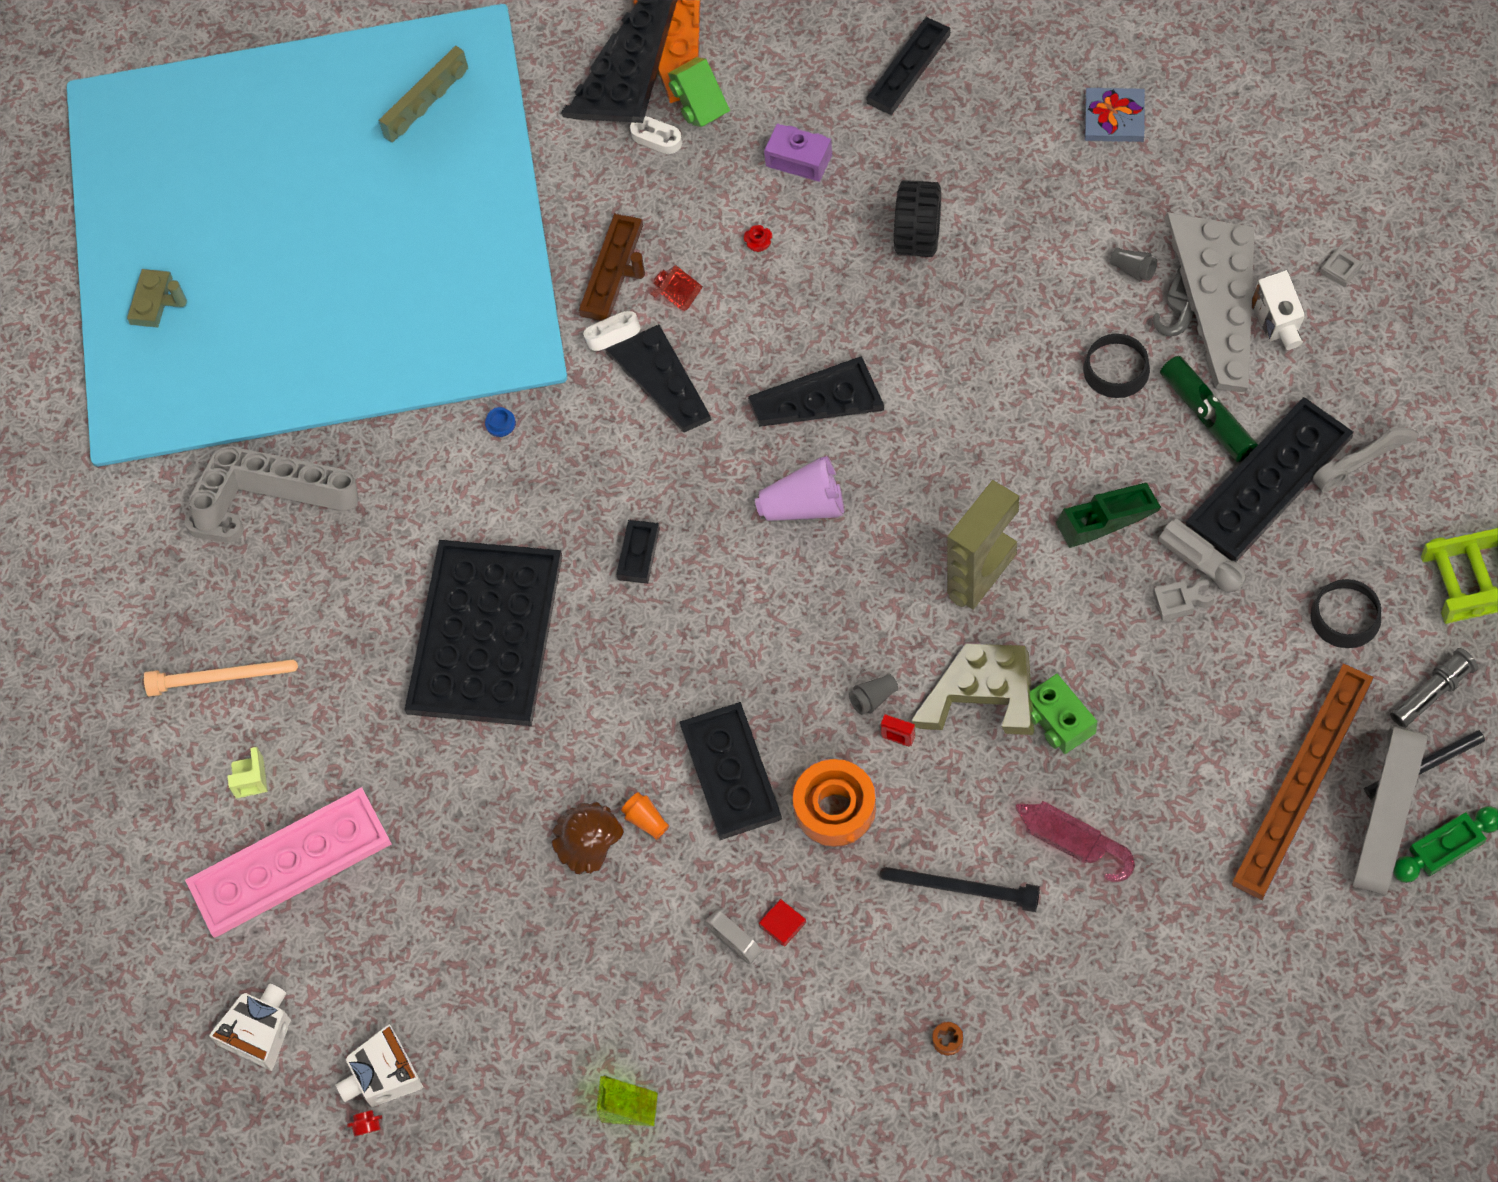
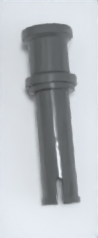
(1444, 679)

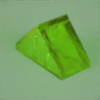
(625, 1103)

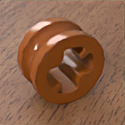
(943, 1029)

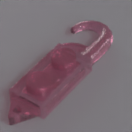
(1074, 837)

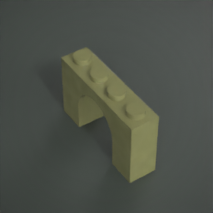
(978, 546)

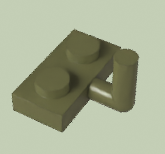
(152, 297)

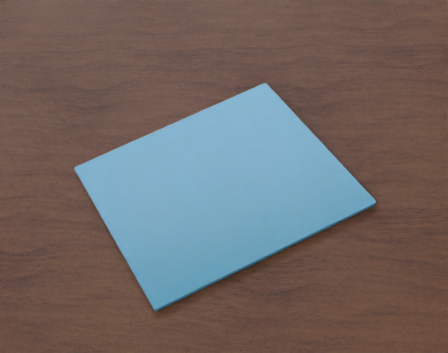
(309, 247)

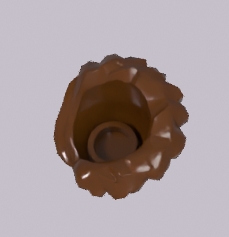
(585, 836)

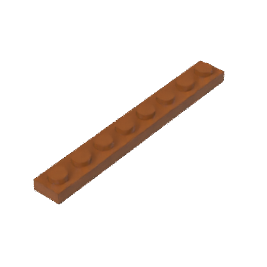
(1302, 782)

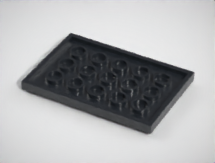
(484, 633)

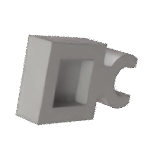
(1177, 600)

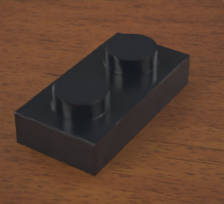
(638, 551)

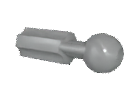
(1201, 555)

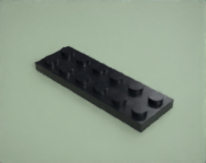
(1269, 479)

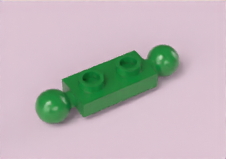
(1446, 844)

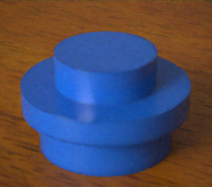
(500, 422)

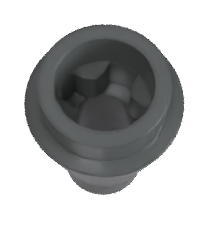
(1135, 263)
(871, 694)

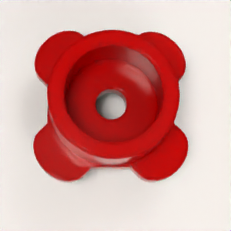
(365, 1123)

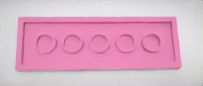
(287, 862)

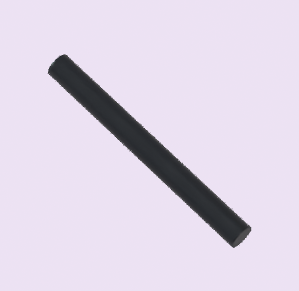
(1440, 756)

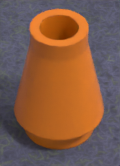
(644, 815)

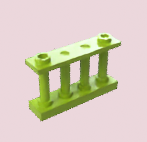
(1459, 605)

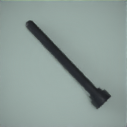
(1025, 897)

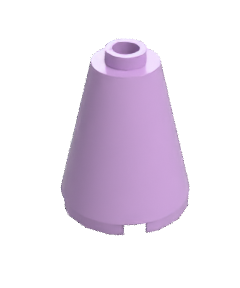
(803, 494)

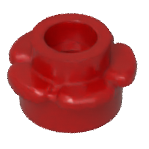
(758, 244)

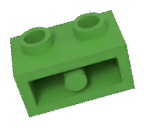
(698, 92)
(1061, 715)

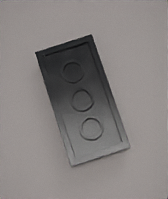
(730, 771)

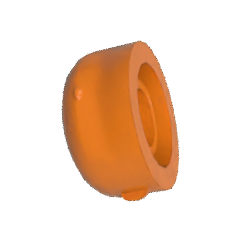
(829, 779)

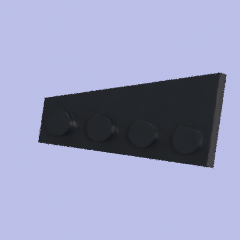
(659, 373)
(820, 395)

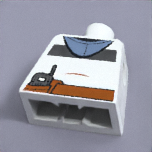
(1278, 309)
(254, 1027)
(379, 1070)

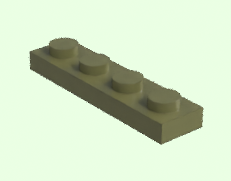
(423, 94)

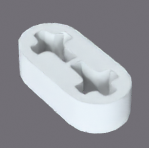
(655, 136)
(612, 330)

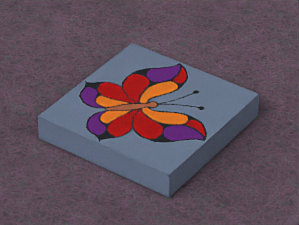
(1115, 114)

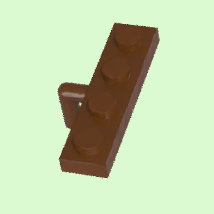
(613, 267)

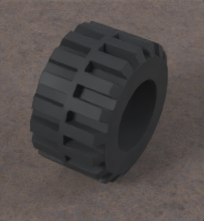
(917, 218)

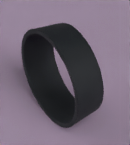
(1116, 390)
(1339, 639)

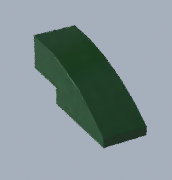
(1106, 514)

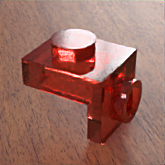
(676, 287)

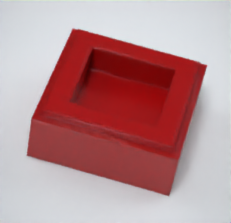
(898, 730)
(782, 922)

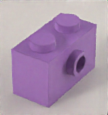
(798, 152)

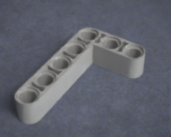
(268, 475)
(1390, 809)

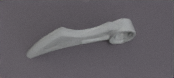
(1336, 472)

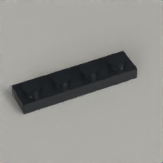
(908, 65)

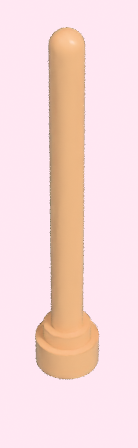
(158, 682)

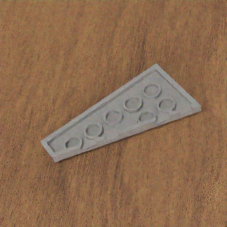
(1218, 284)

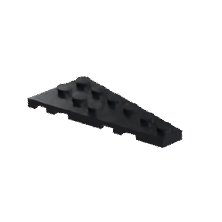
(625, 67)

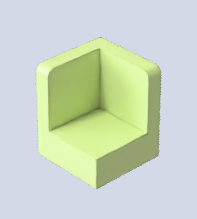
(248, 775)

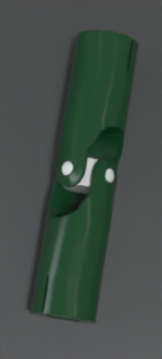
(1206, 405)

